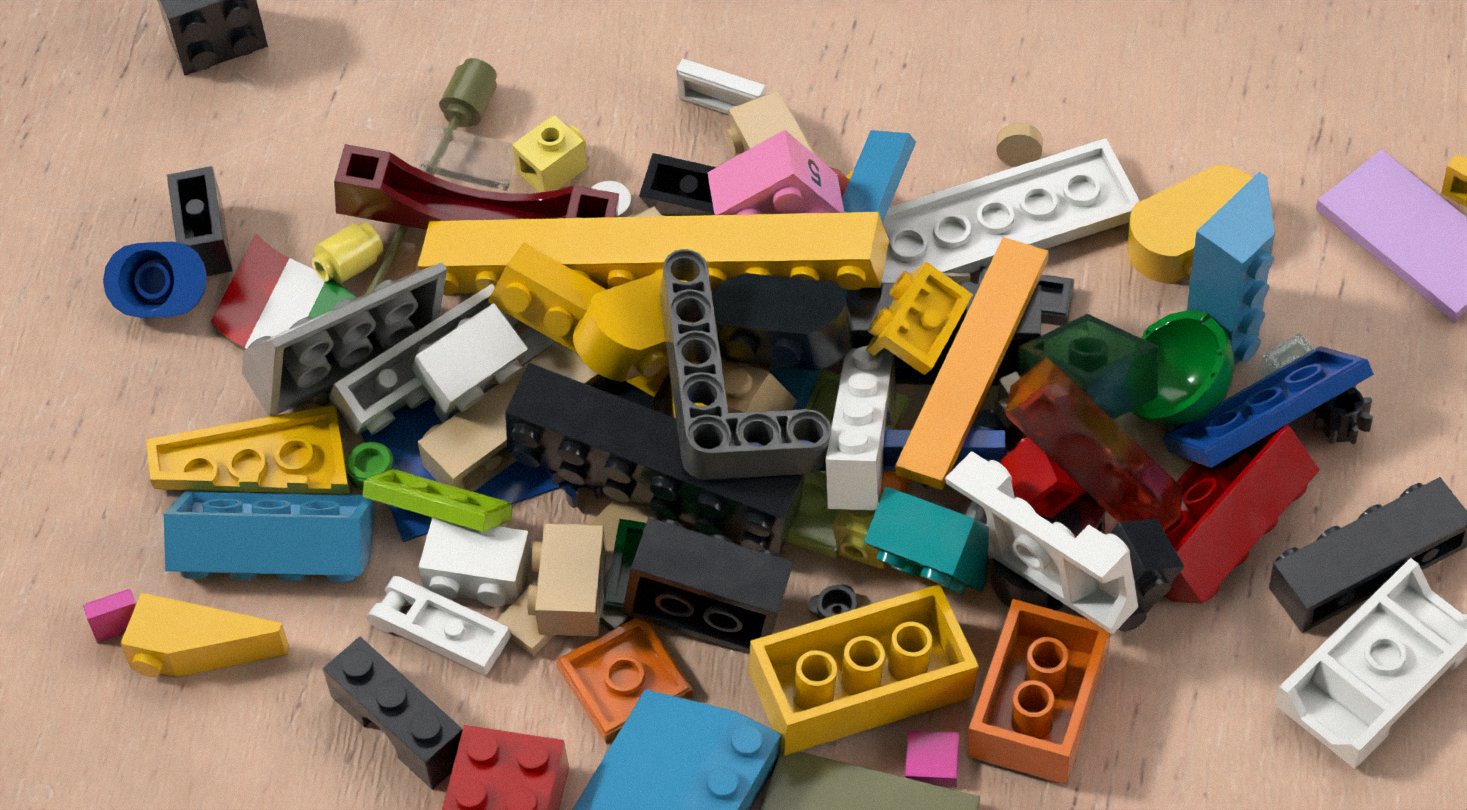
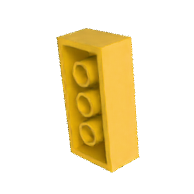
(862, 669)

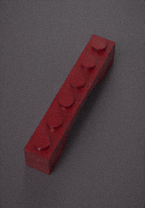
(389, 190)

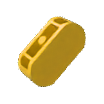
(1167, 222)
(624, 331)

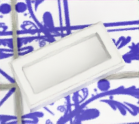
(714, 87)

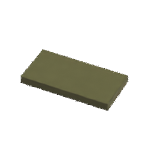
(821, 783)

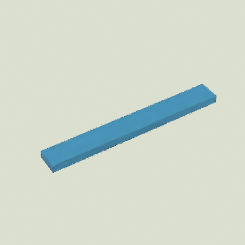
(868, 190)

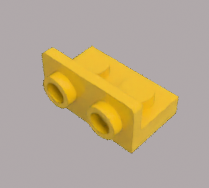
(919, 318)

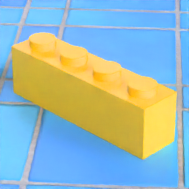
(552, 301)

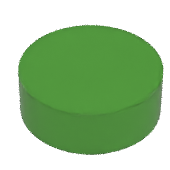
(368, 461)

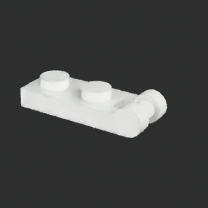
(440, 625)

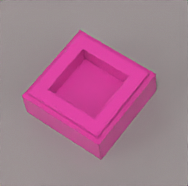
(110, 615)
(932, 757)

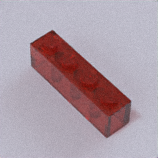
(1092, 447)

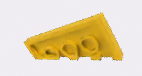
(257, 455)

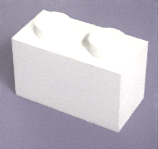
(470, 359)
(476, 563)

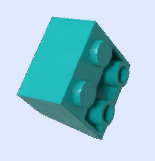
(930, 541)

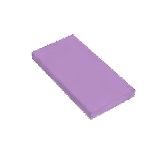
(1404, 229)

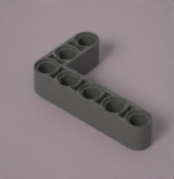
(704, 383)

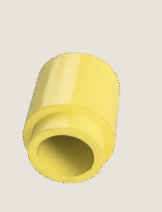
(347, 253)

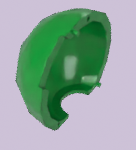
(1192, 368)

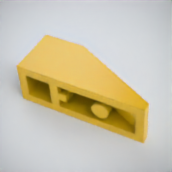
(192, 638)

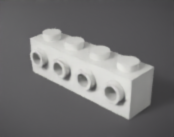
(388, 383)

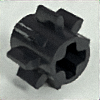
(1344, 416)

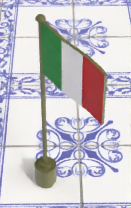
(277, 291)

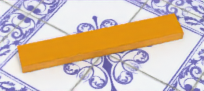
(971, 363)

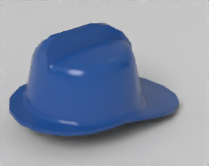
(155, 279)

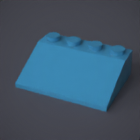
(683, 759)

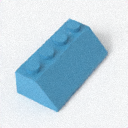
(1234, 265)
(269, 535)

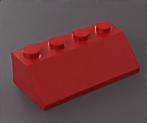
(1231, 509)

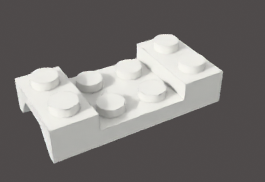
(1082, 572)
(1376, 666)

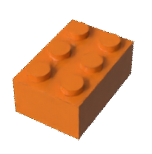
(1038, 692)

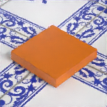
(615, 671)

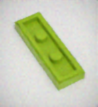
(437, 500)

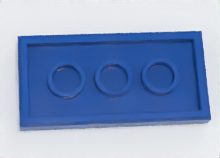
(1267, 405)

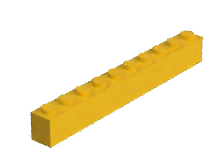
(623, 249)

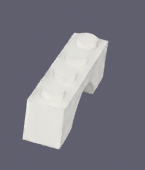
(858, 430)

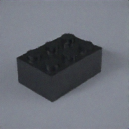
(705, 585)

